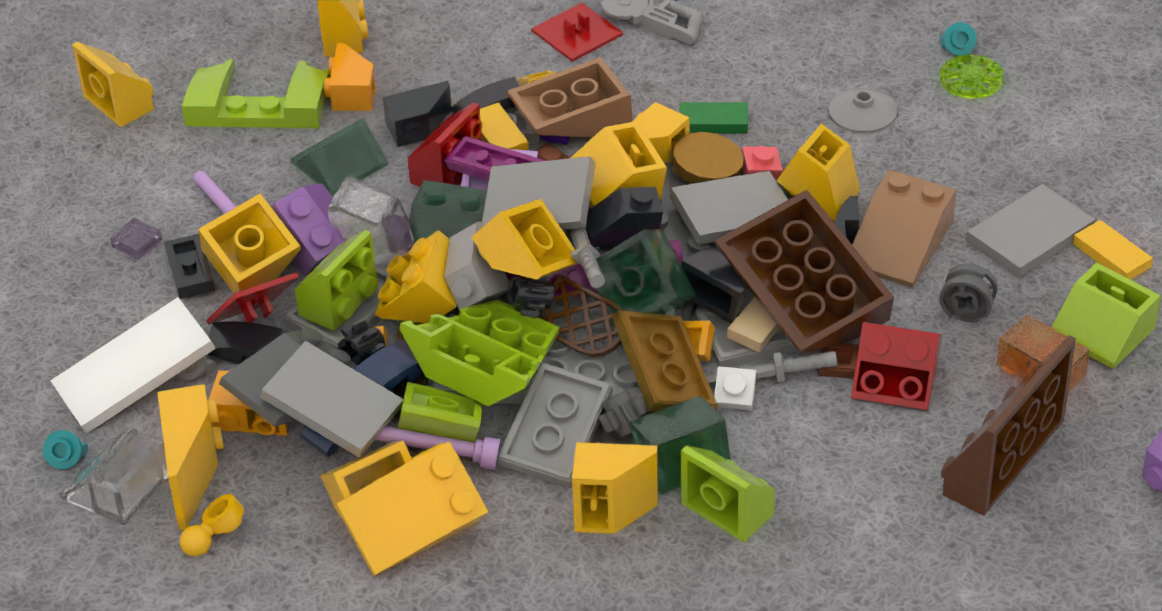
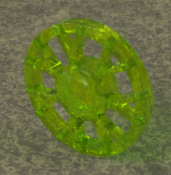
(971, 76)

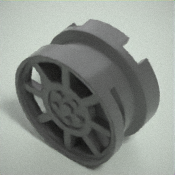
(967, 293)

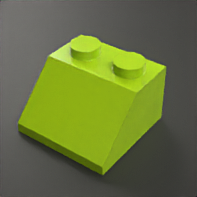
(724, 492)

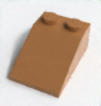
(574, 101)
(904, 226)

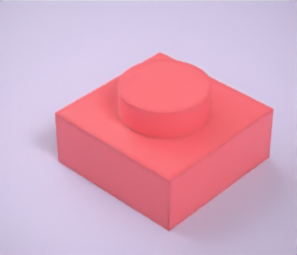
(761, 159)

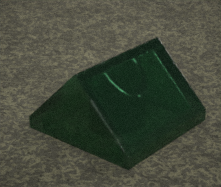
(342, 155)
(673, 428)

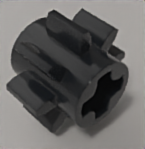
(530, 295)
(361, 341)

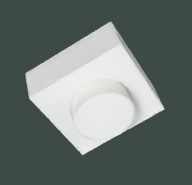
(735, 388)

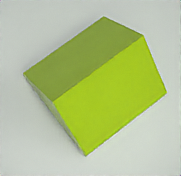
(440, 413)

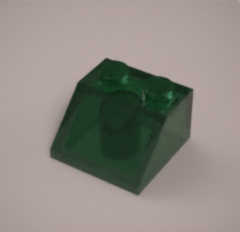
(445, 209)
(644, 275)

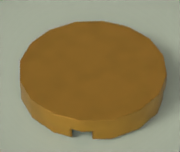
(706, 157)

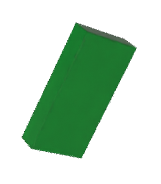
(716, 116)

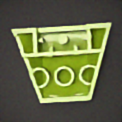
(481, 351)

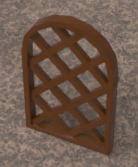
(602, 301)

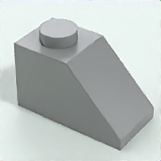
(469, 274)

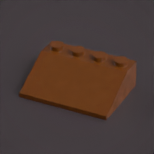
(807, 274)
(1011, 433)

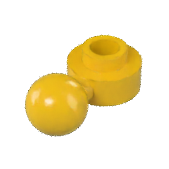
(219, 517)

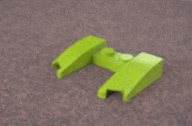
(209, 106)

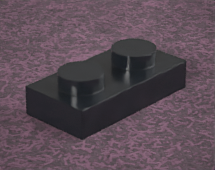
(189, 266)

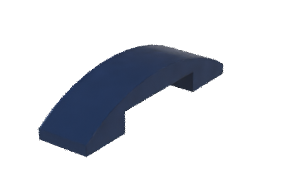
(385, 368)

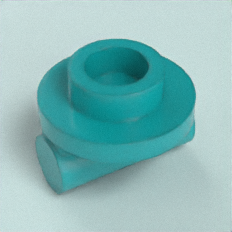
(959, 39)
(64, 449)

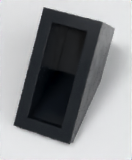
(417, 112)
(623, 216)
(714, 283)

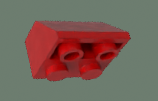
(428, 159)
(896, 365)

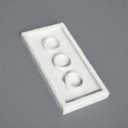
(132, 365)

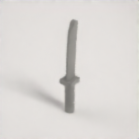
(586, 256)
(787, 366)

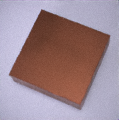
(846, 361)

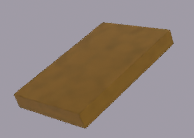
(662, 359)

